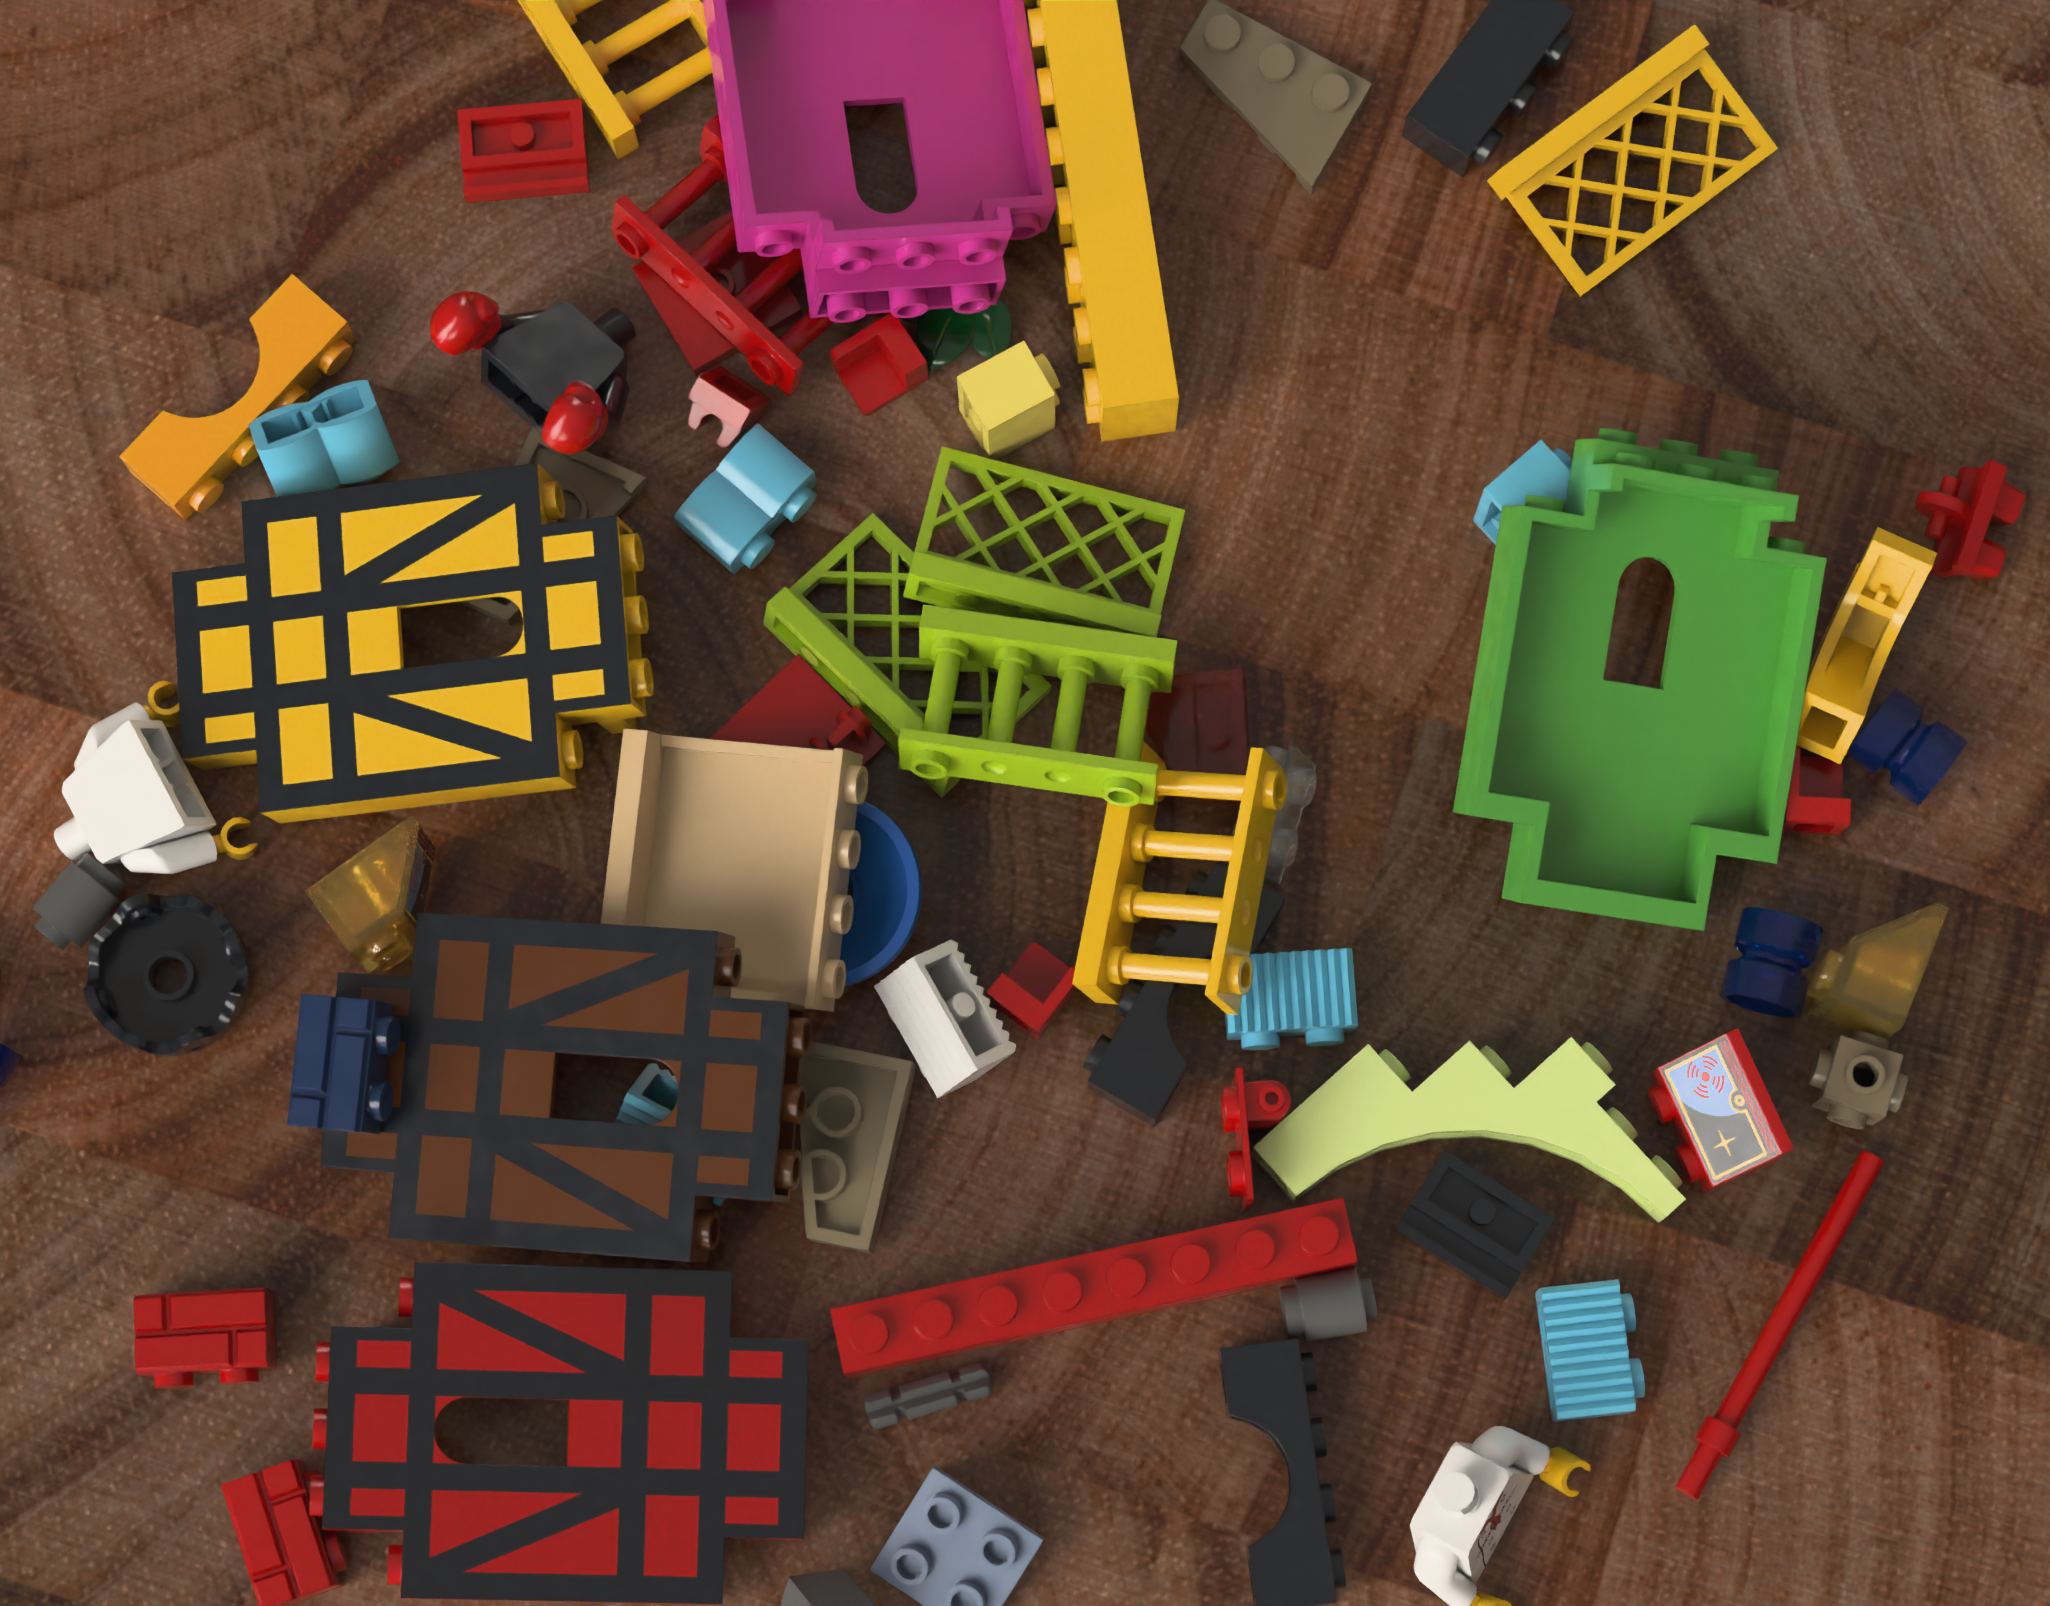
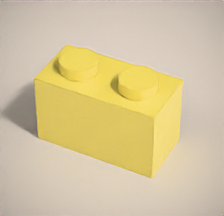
(1009, 400)

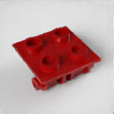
(804, 713)
(1245, 1110)

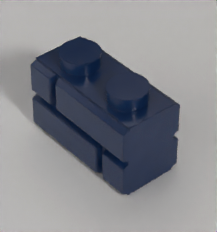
(343, 1064)

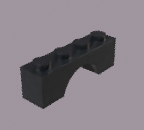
(1141, 1062)
(1268, 1391)

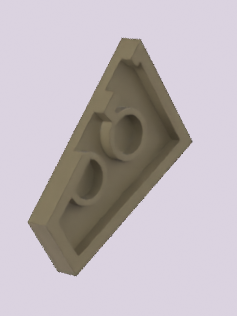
(1280, 88)
(850, 1141)

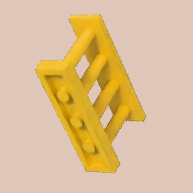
(588, 62)
(1120, 902)

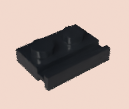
(1474, 1224)

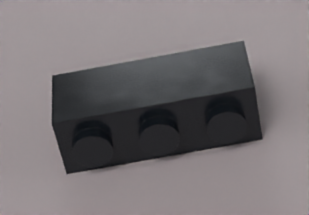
(1488, 80)

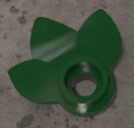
(947, 334)

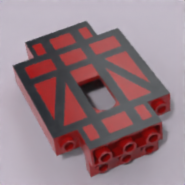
(666, 1439)

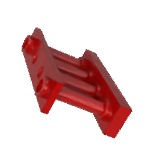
(643, 237)

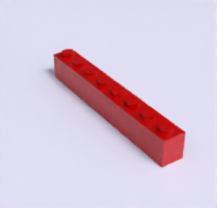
(1093, 1288)

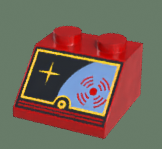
(1718, 1112)

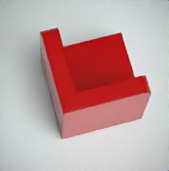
(879, 364)
(1816, 797)
(1033, 990)

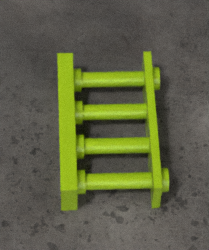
(1048, 649)

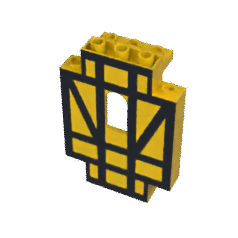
(305, 658)

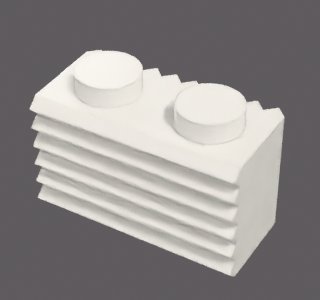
(945, 1018)

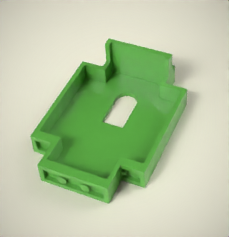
(1629, 785)

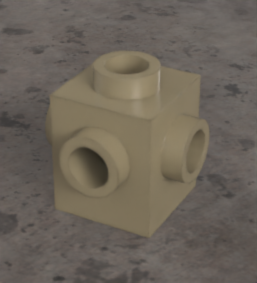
(1841, 1095)

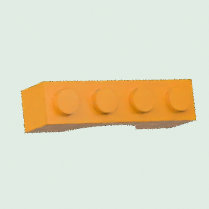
(191, 457)

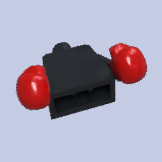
(544, 364)

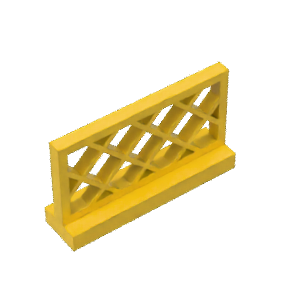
(1600, 119)

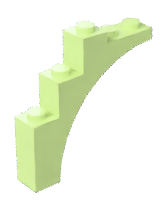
(1552, 1109)

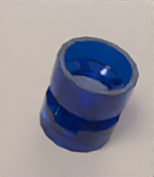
(1906, 747)
(1769, 971)

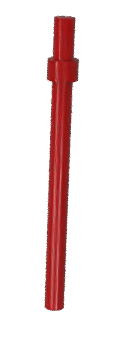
(1719, 1433)

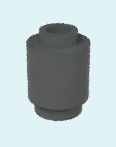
(77, 902)
(1327, 1305)

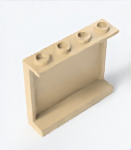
(744, 848)

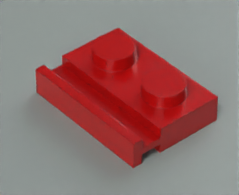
(523, 150)

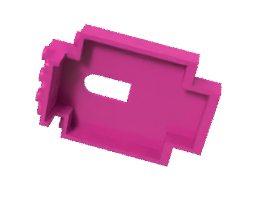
(970, 129)

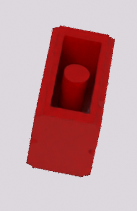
(205, 1334)
(280, 1542)

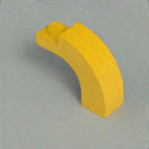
(1859, 642)

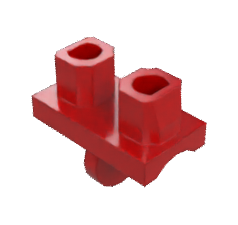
(1961, 517)

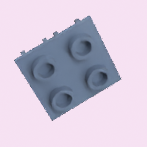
(956, 1547)

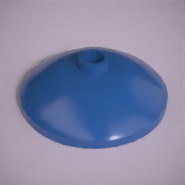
(884, 895)

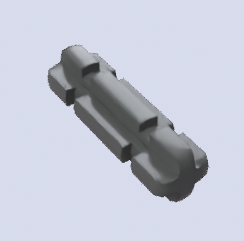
(928, 1395)

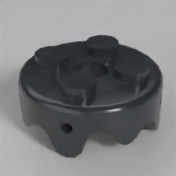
(132, 947)

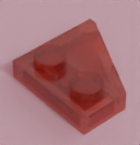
(1202, 723)

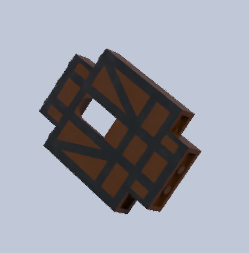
(479, 1081)

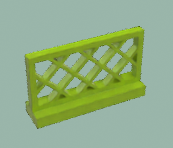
(987, 589)
(849, 670)

